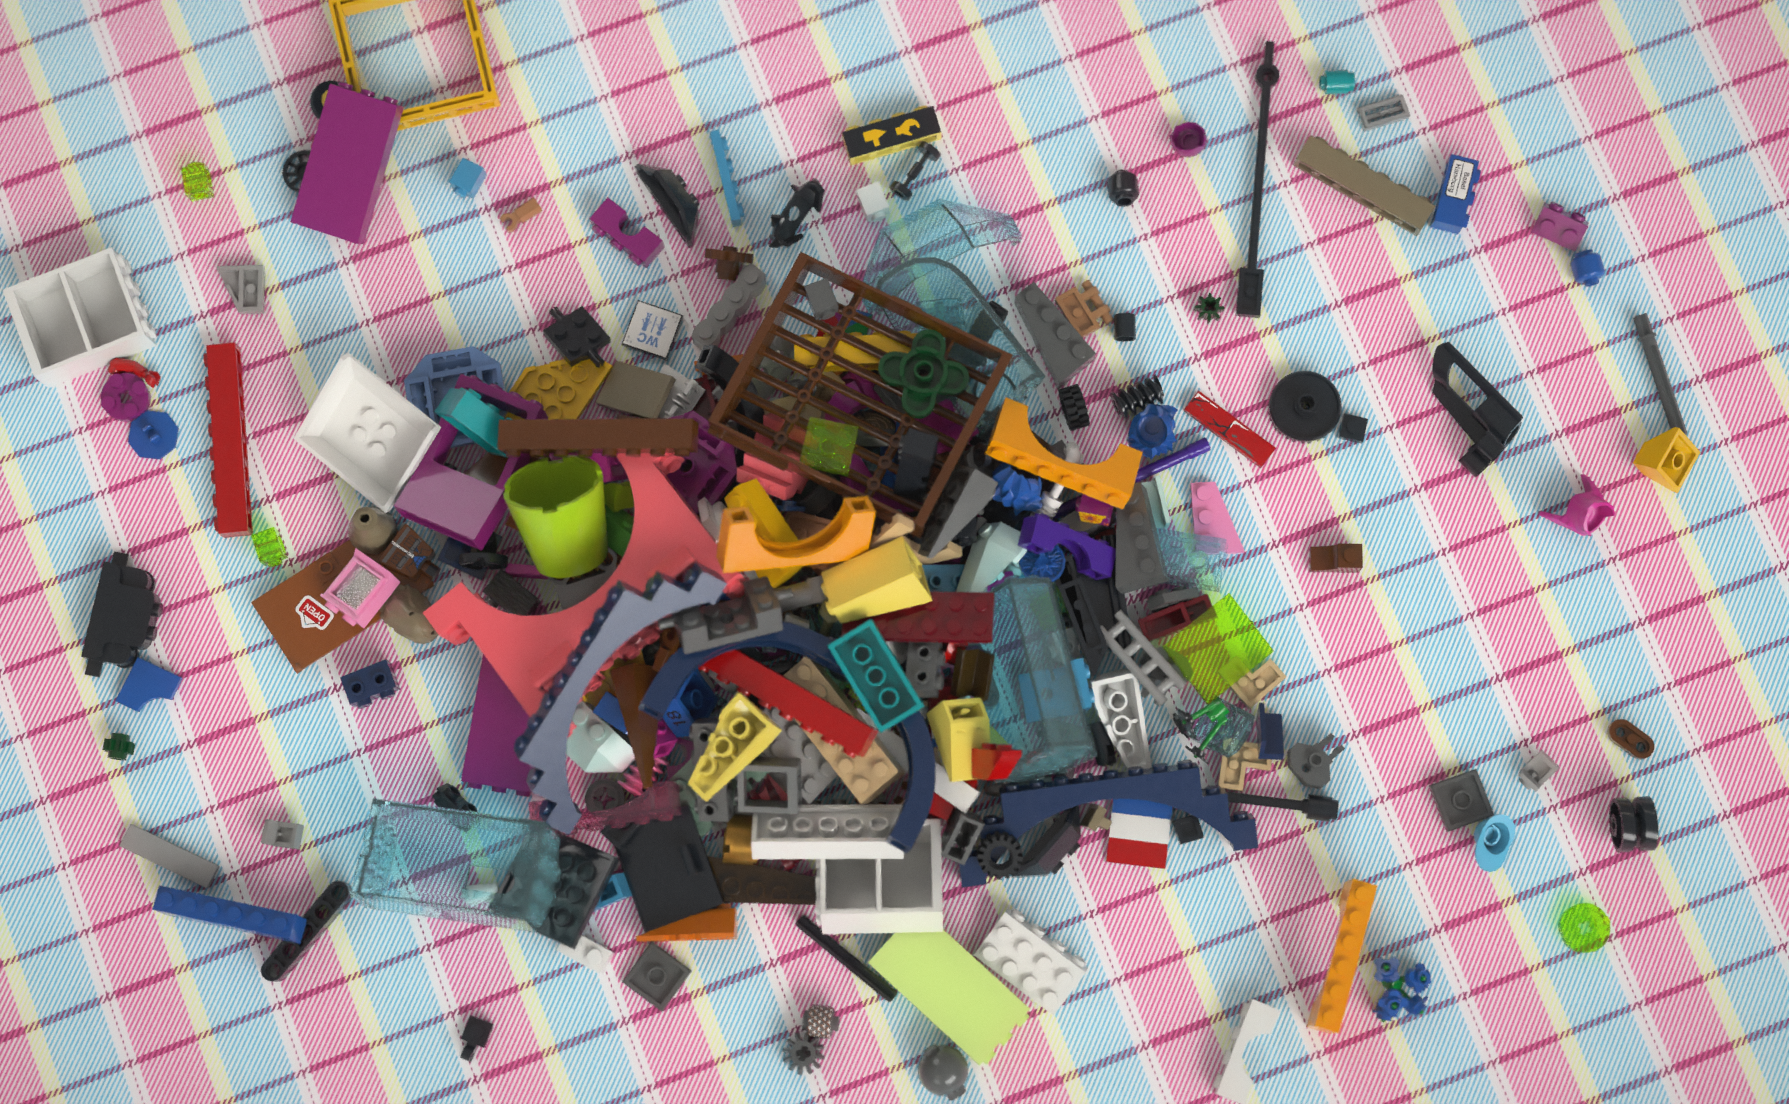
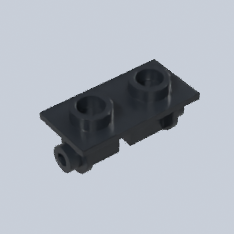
(449, 797)

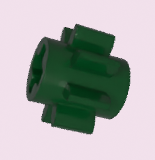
(1207, 302)
(118, 746)

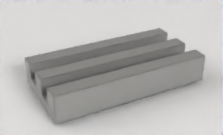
(1386, 121)

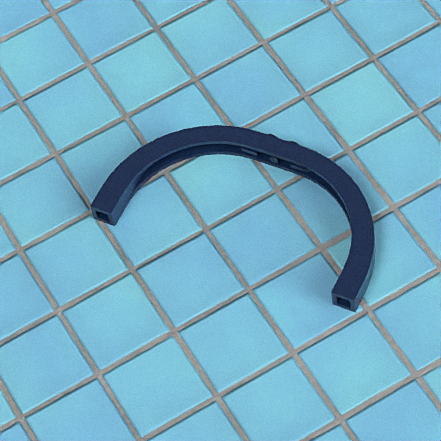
(815, 647)

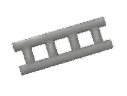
(1156, 658)

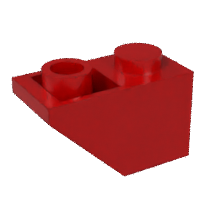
(994, 761)

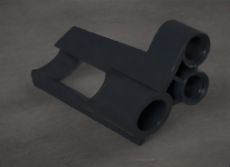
(1490, 425)

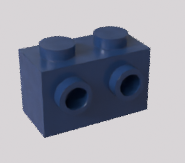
(370, 684)

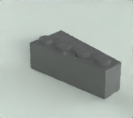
(1053, 335)
(1137, 545)

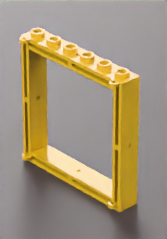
(489, 96)

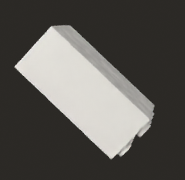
(80, 317)
(884, 892)

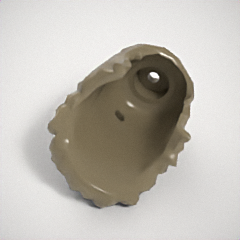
(405, 614)

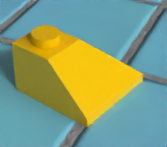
(1667, 458)

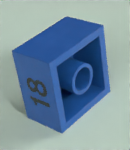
(691, 702)

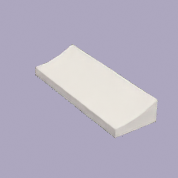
(826, 833)

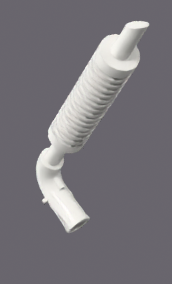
(1050, 500)

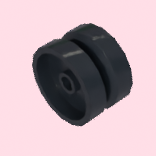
(1633, 824)

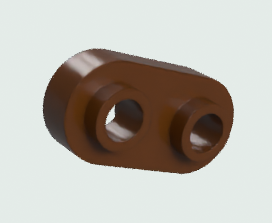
(1631, 736)

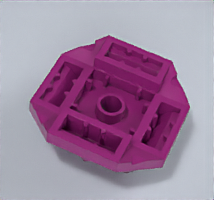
(712, 467)

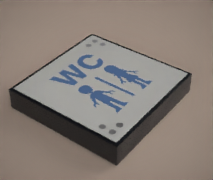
(652, 330)

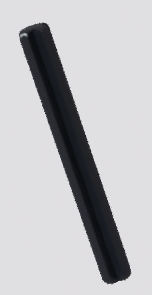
(846, 958)

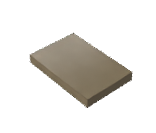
(635, 391)

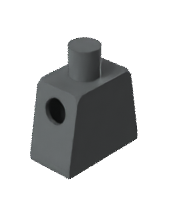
(961, 830)

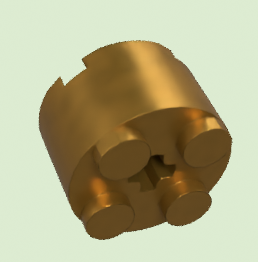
(737, 840)

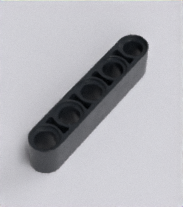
(318, 925)

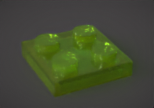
(829, 446)

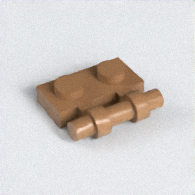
(1078, 313)

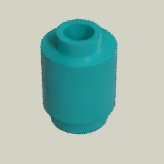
(1337, 82)

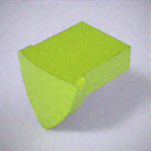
(618, 496)

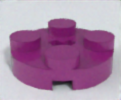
(118, 385)

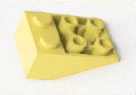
(957, 729)

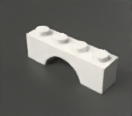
(1234, 1081)

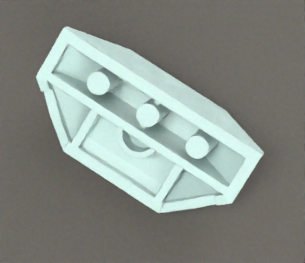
(596, 745)

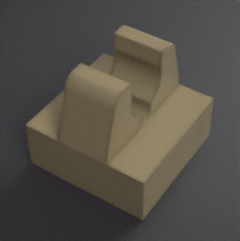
(1095, 818)

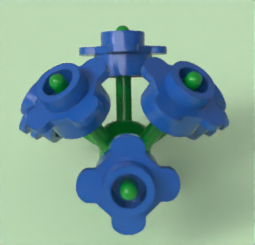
(1395, 997)

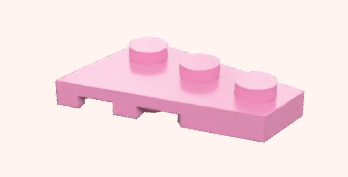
(1211, 515)

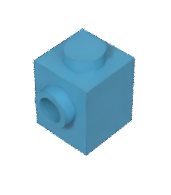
(467, 179)

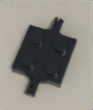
(576, 336)

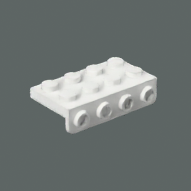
(1031, 960)

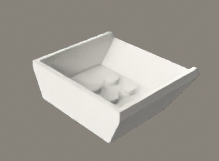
(366, 432)

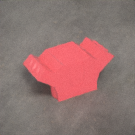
(773, 480)

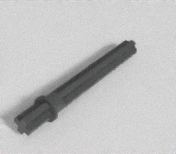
(1659, 372)

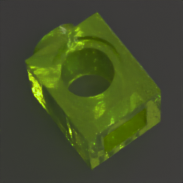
(197, 181)
(269, 547)

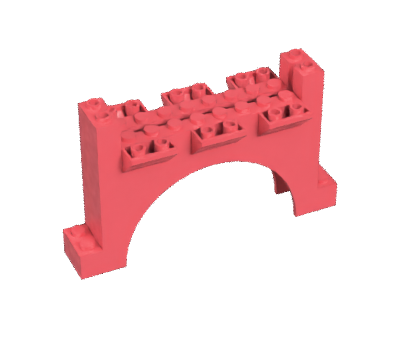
(536, 648)

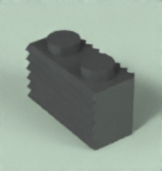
(510, 595)

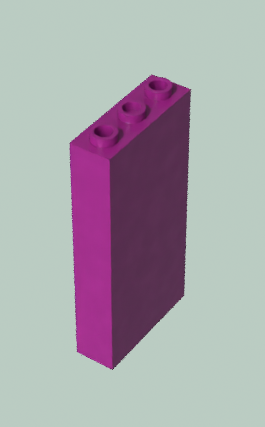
(347, 163)
(492, 736)

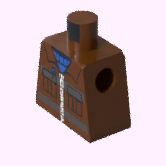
(409, 556)

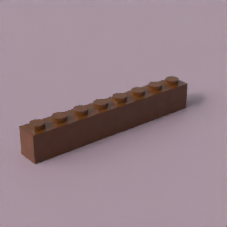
(598, 436)

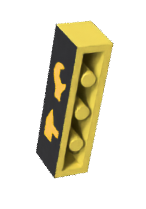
(891, 135)

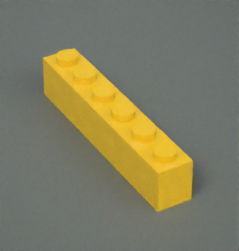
(849, 352)

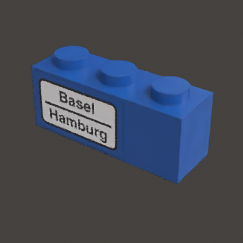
(1455, 194)

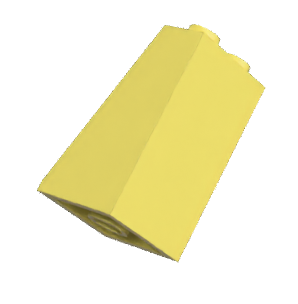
(876, 582)

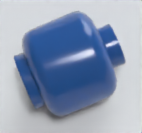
(1587, 267)

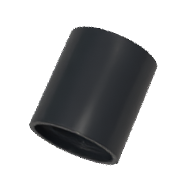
(1124, 327)

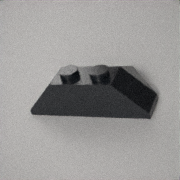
(673, 199)
(1052, 846)

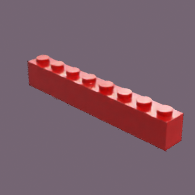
(228, 440)
(793, 701)

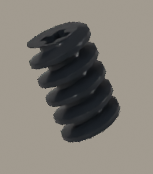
(1137, 397)

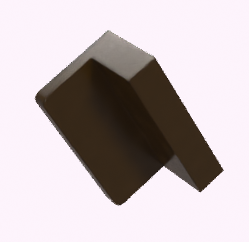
(972, 672)

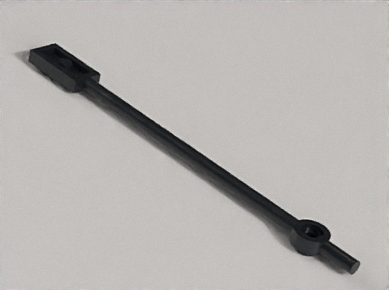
(1251, 279)

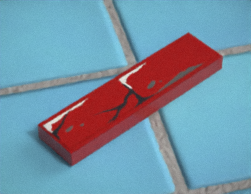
(1229, 429)

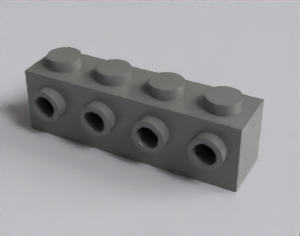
(924, 668)
(720, 805)

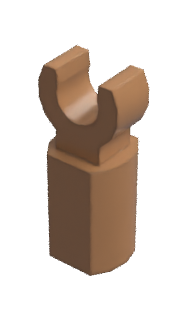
(521, 214)

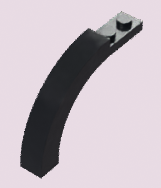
(720, 368)

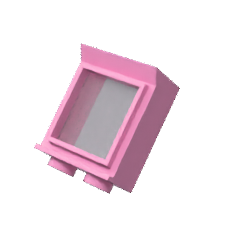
(360, 590)

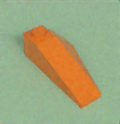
(707, 925)

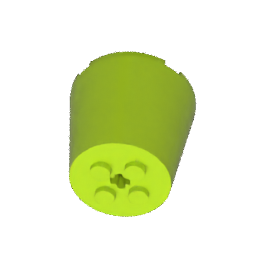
(560, 514)

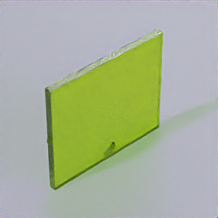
(1218, 648)

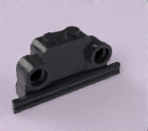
(1105, 599)
(121, 616)

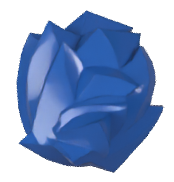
(1153, 430)
(1016, 490)

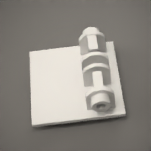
(682, 396)

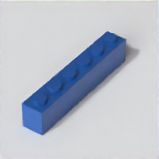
(229, 914)

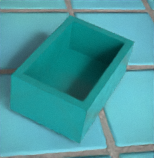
(472, 417)

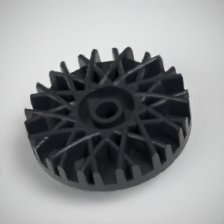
(1300, 423)

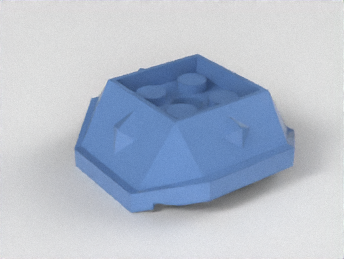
(440, 372)

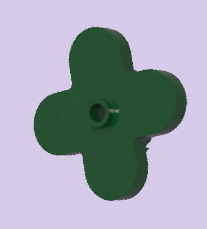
(926, 356)

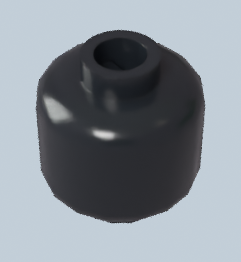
(1123, 188)

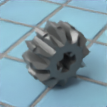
(808, 1060)

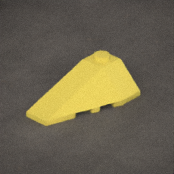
(737, 740)

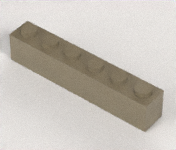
(1364, 185)

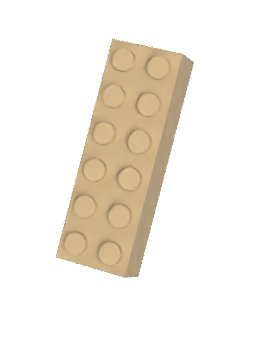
(863, 775)

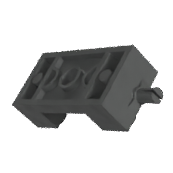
(750, 616)

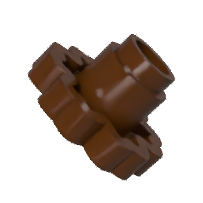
(728, 261)

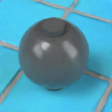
(943, 1071)

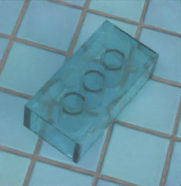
(1193, 559)

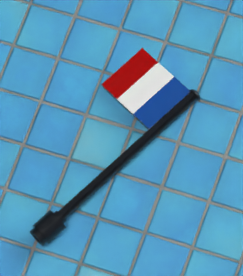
(1142, 827)

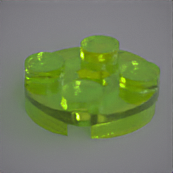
(1591, 940)

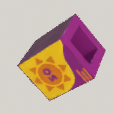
(1093, 510)

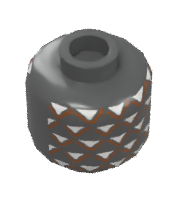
(820, 1021)

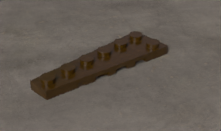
(762, 885)

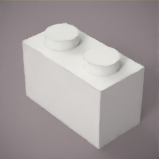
(589, 954)

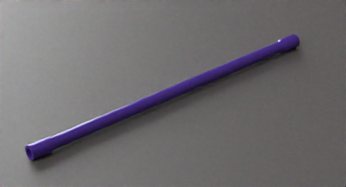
(1188, 452)

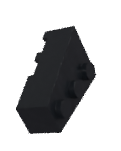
(916, 461)

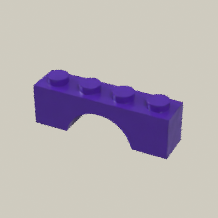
(1092, 556)

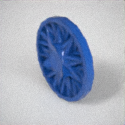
(1045, 565)

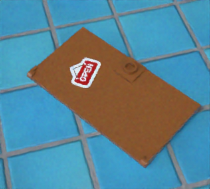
(299, 614)

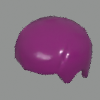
(1188, 139)

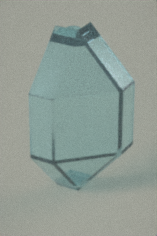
(938, 231)

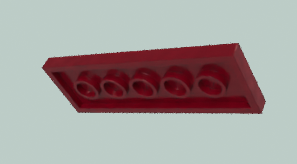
(945, 619)

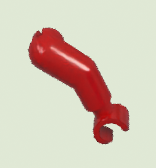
(119, 364)

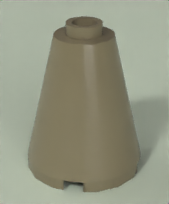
(371, 530)

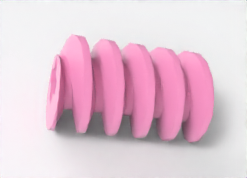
(633, 782)

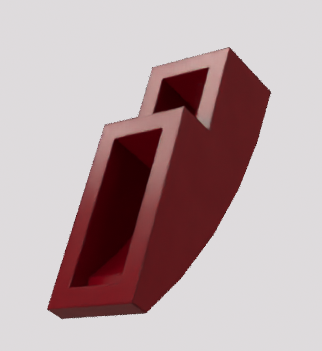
(1174, 618)

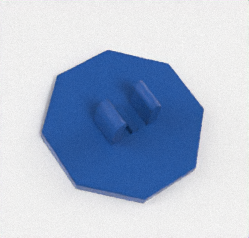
(153, 435)

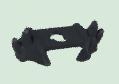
(804, 198)

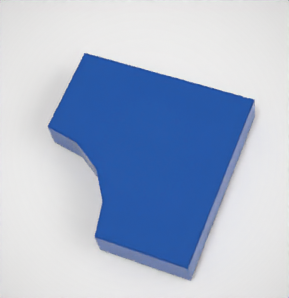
(146, 684)

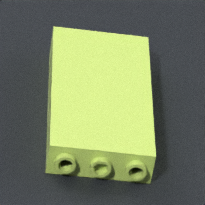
(951, 990)

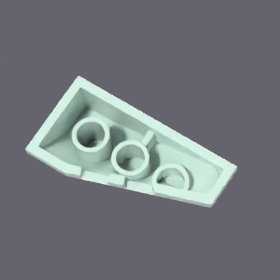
(989, 556)

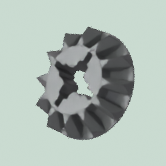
(597, 790)

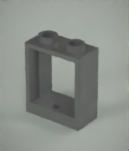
(791, 766)

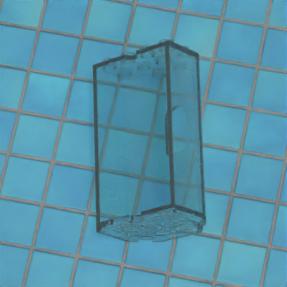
(1034, 682)
(422, 858)

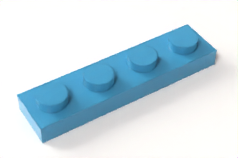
(725, 168)

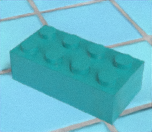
(876, 676)

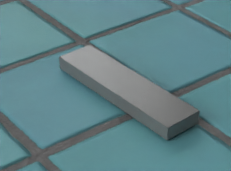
(169, 856)

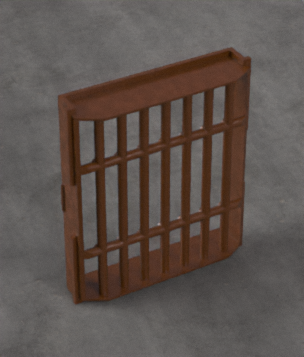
(761, 348)

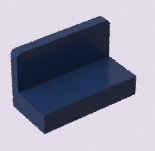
(1269, 734)

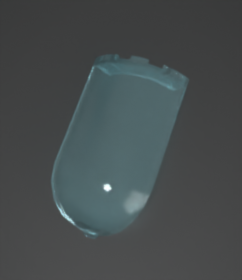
(952, 297)

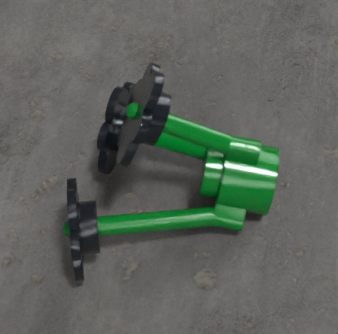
(1185, 722)

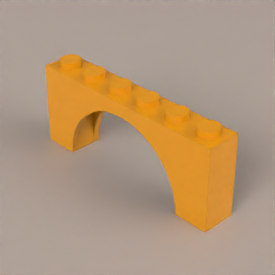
(1016, 445)
(839, 541)
(1331, 1002)

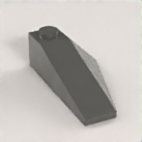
(962, 500)

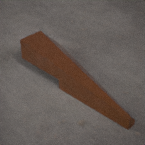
(631, 685)

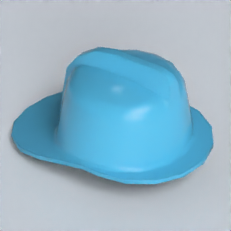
(1493, 841)

